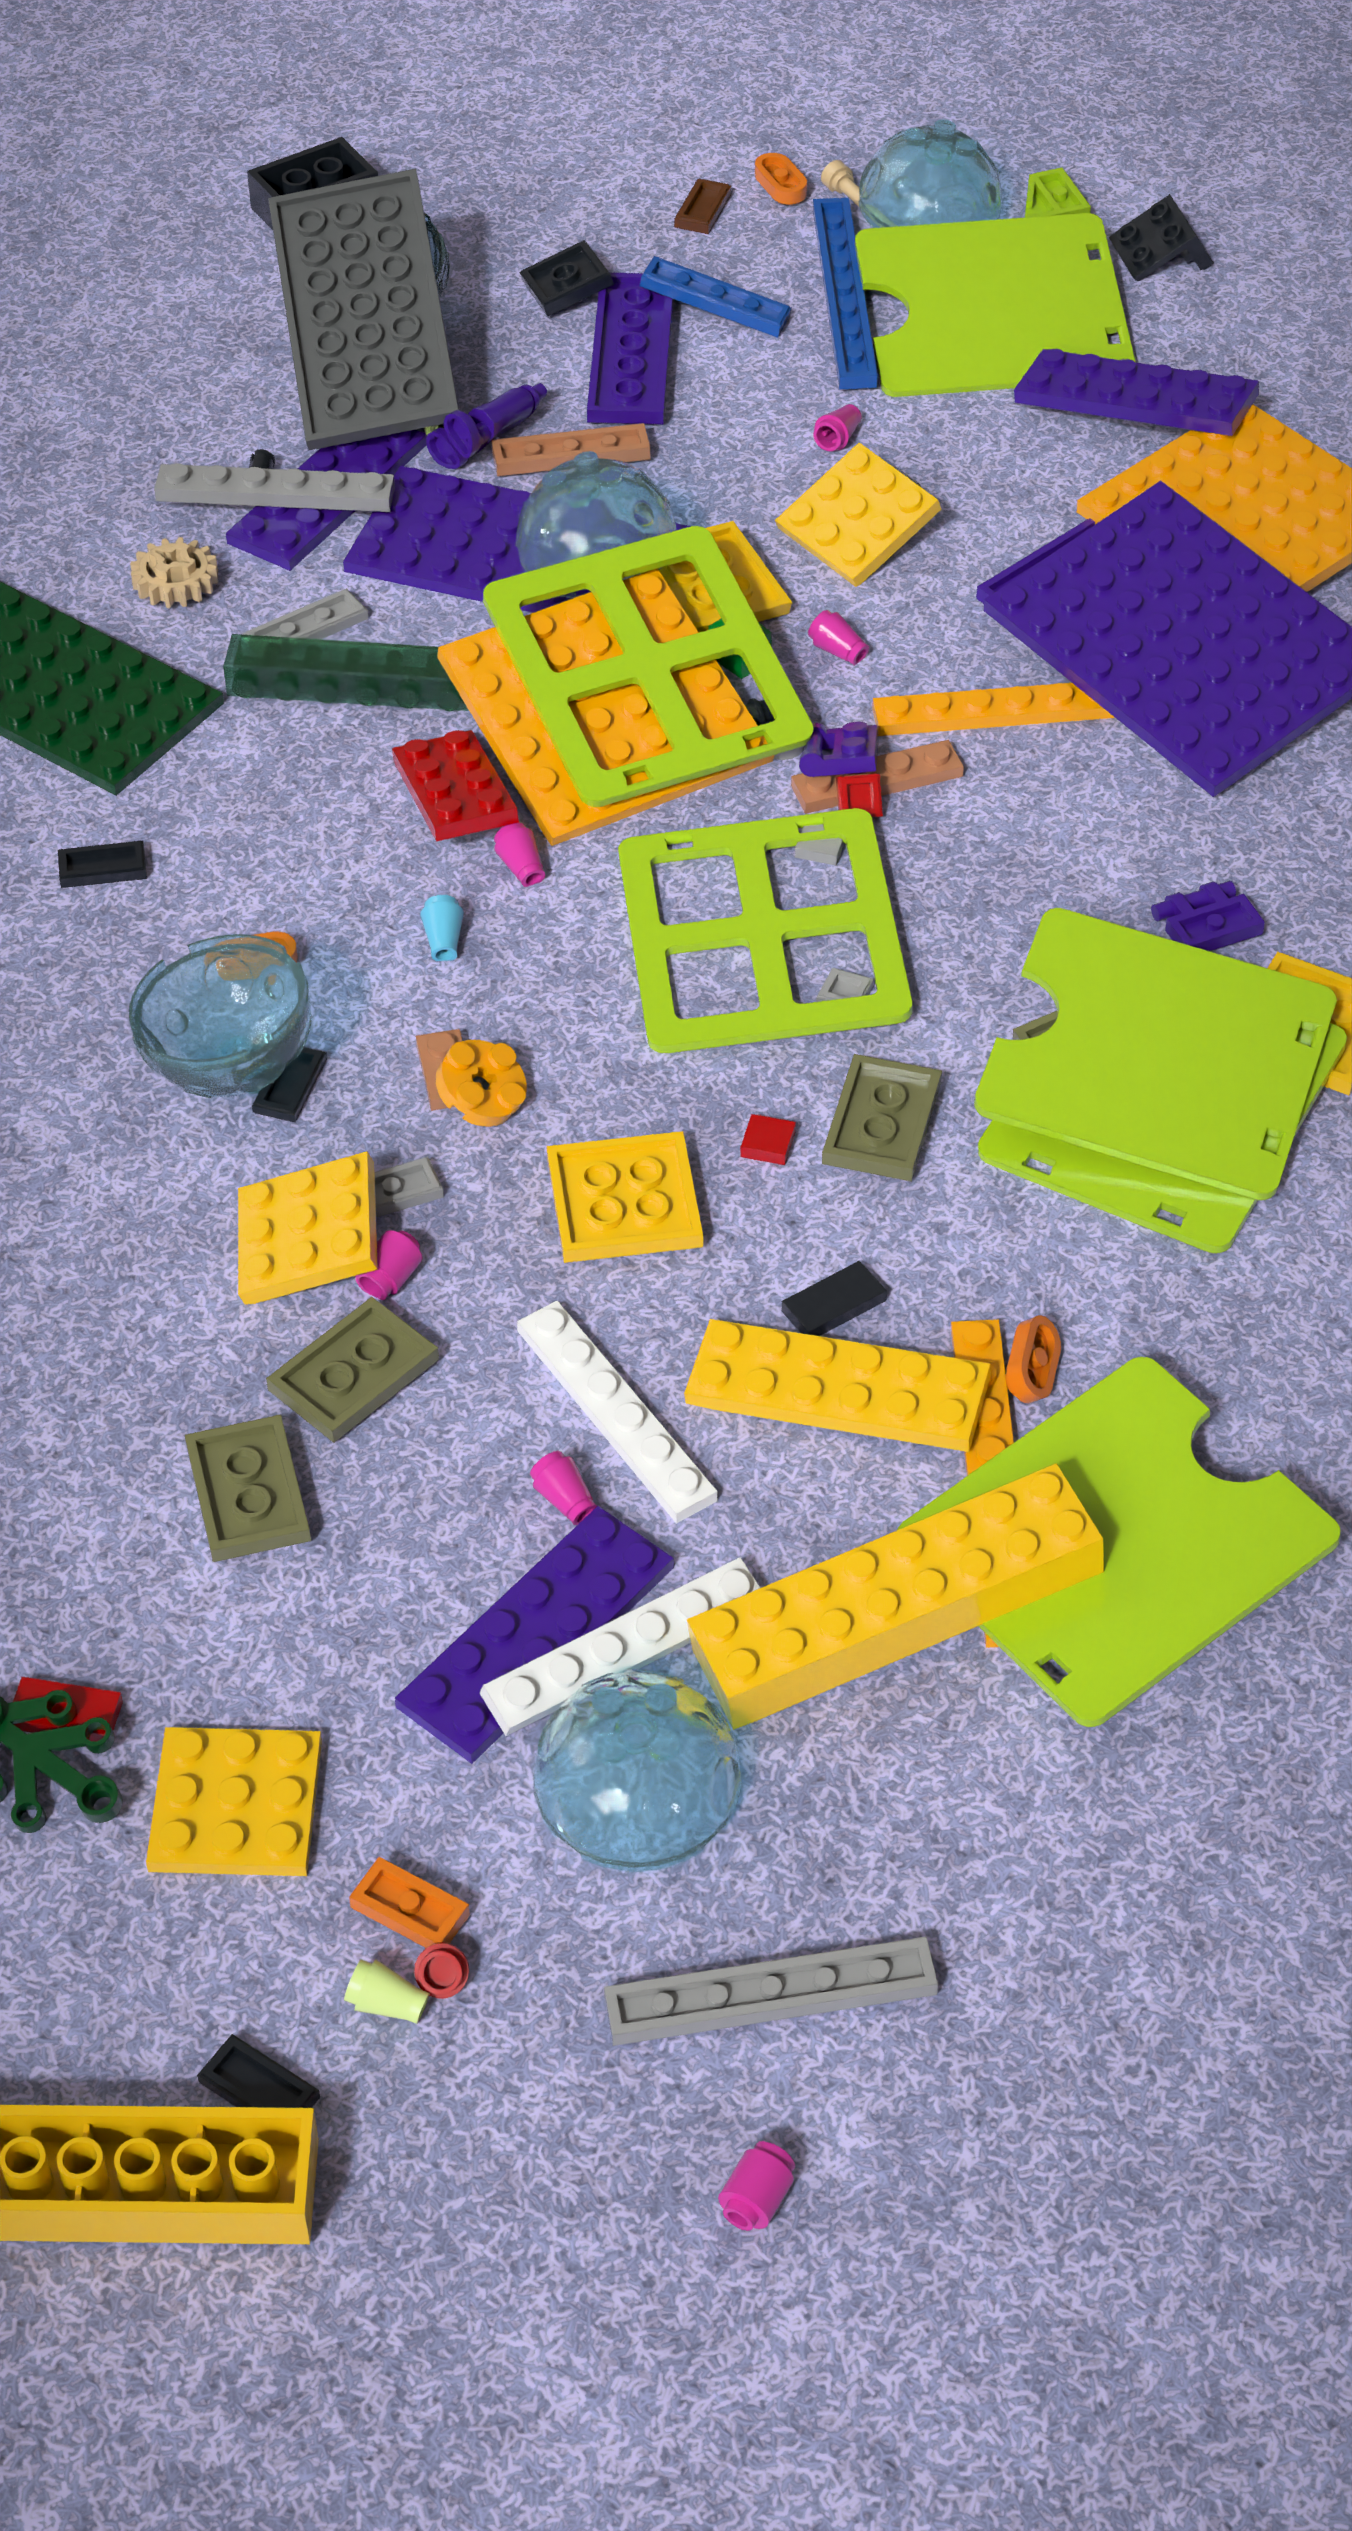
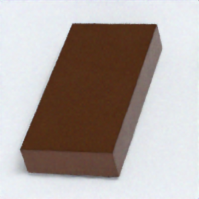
(703, 206)

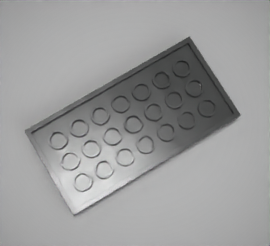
(362, 309)

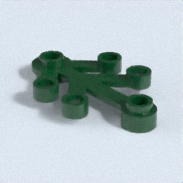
(35, 1752)

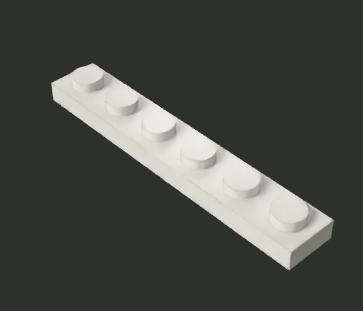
(617, 1412)
(613, 1648)

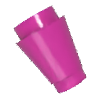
(836, 427)
(837, 637)
(520, 853)
(563, 1486)

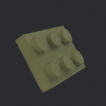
(882, 1117)
(352, 1369)
(247, 1488)

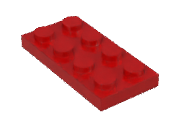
(454, 785)

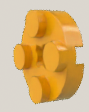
(493, 1063)

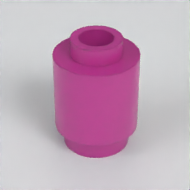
(396, 1260)
(757, 2186)

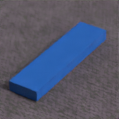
(715, 296)

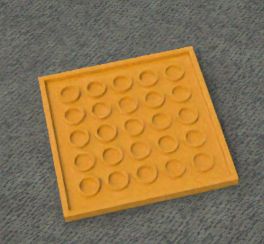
(1258, 485)
(614, 722)

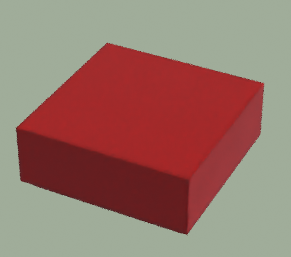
(860, 793)
(768, 1139)

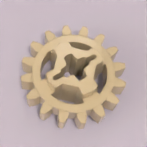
(177, 570)

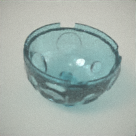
(930, 179)
(587, 510)
(222, 1016)
(636, 1771)

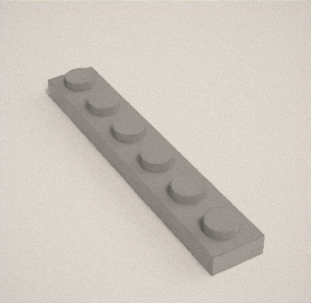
(274, 487)
(770, 1991)

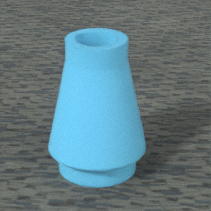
(442, 923)

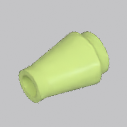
(385, 1993)

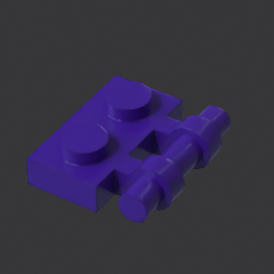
(1209, 916)

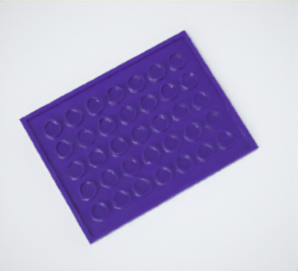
(1183, 636)

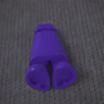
(471, 432)

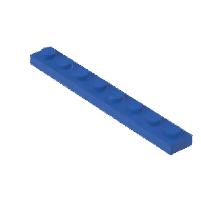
(844, 294)

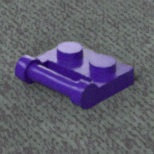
(852, 745)

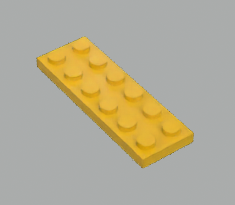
(839, 1385)

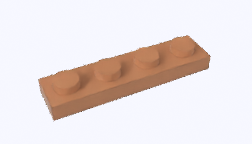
(550, 450)
(897, 773)

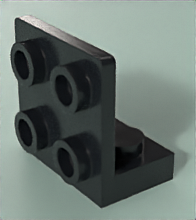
(1157, 238)

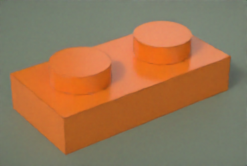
(408, 1904)

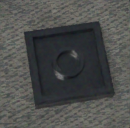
(566, 278)

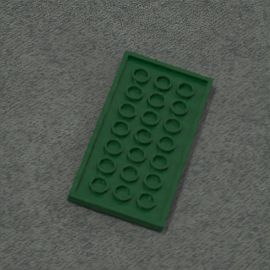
(89, 696)

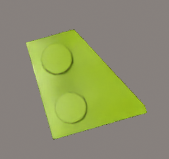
(1054, 194)

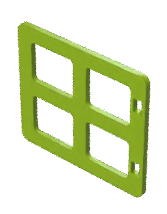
(646, 665)
(763, 931)

